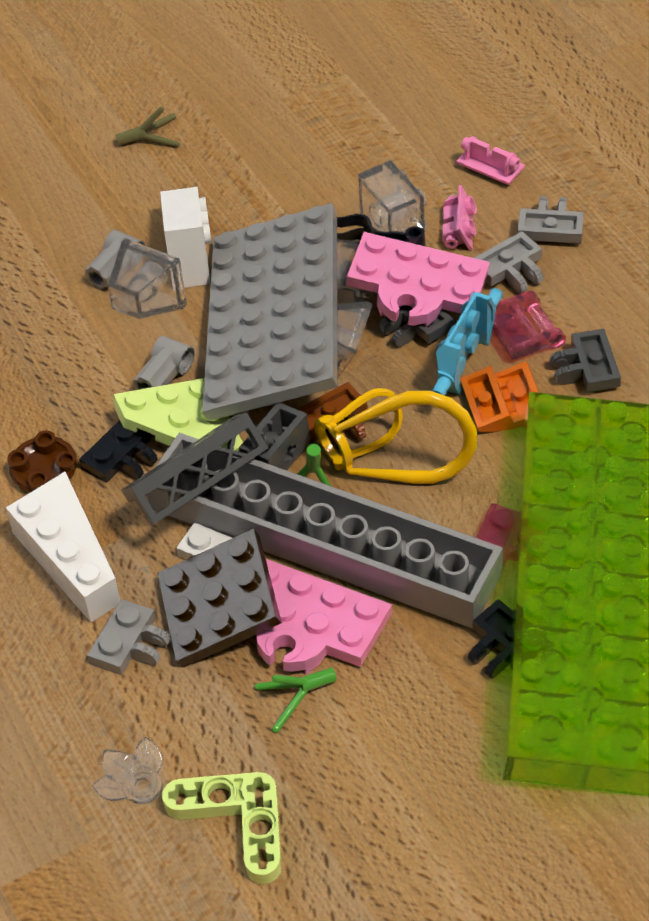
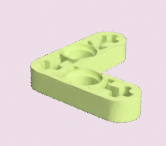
(240, 802)

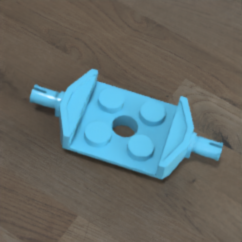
(463, 338)

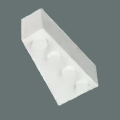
(64, 544)

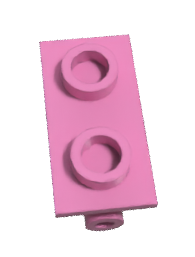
(495, 164)
(459, 220)

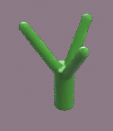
(313, 460)
(304, 684)

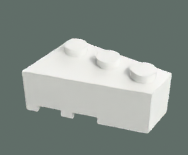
(187, 233)

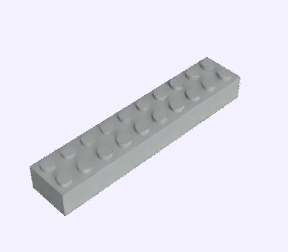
(343, 535)

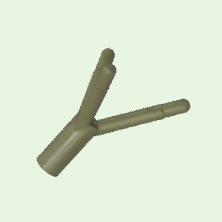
(141, 131)

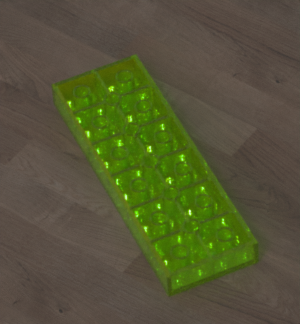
(581, 598)

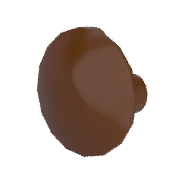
(41, 461)

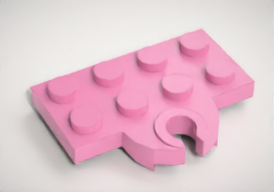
(414, 277)
(320, 621)

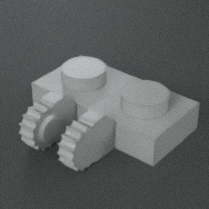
(551, 224)
(509, 258)
(123, 637)

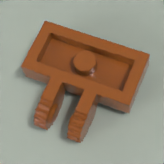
(331, 404)

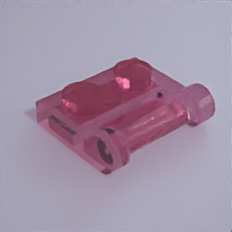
(517, 332)

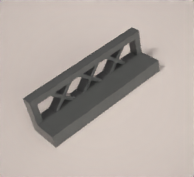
(185, 458)

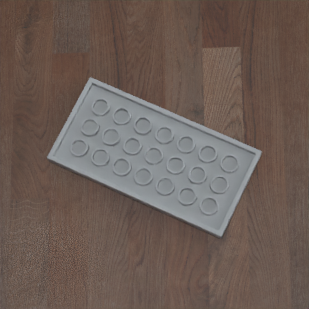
(272, 313)

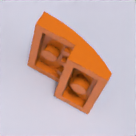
(500, 397)

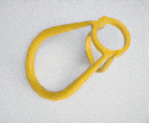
(394, 403)

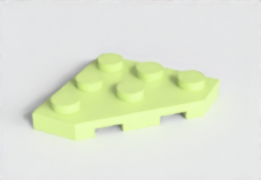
(168, 411)

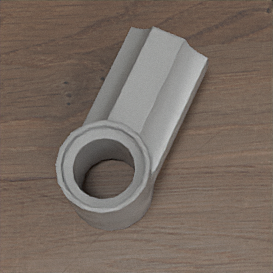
(102, 266)
(166, 361)

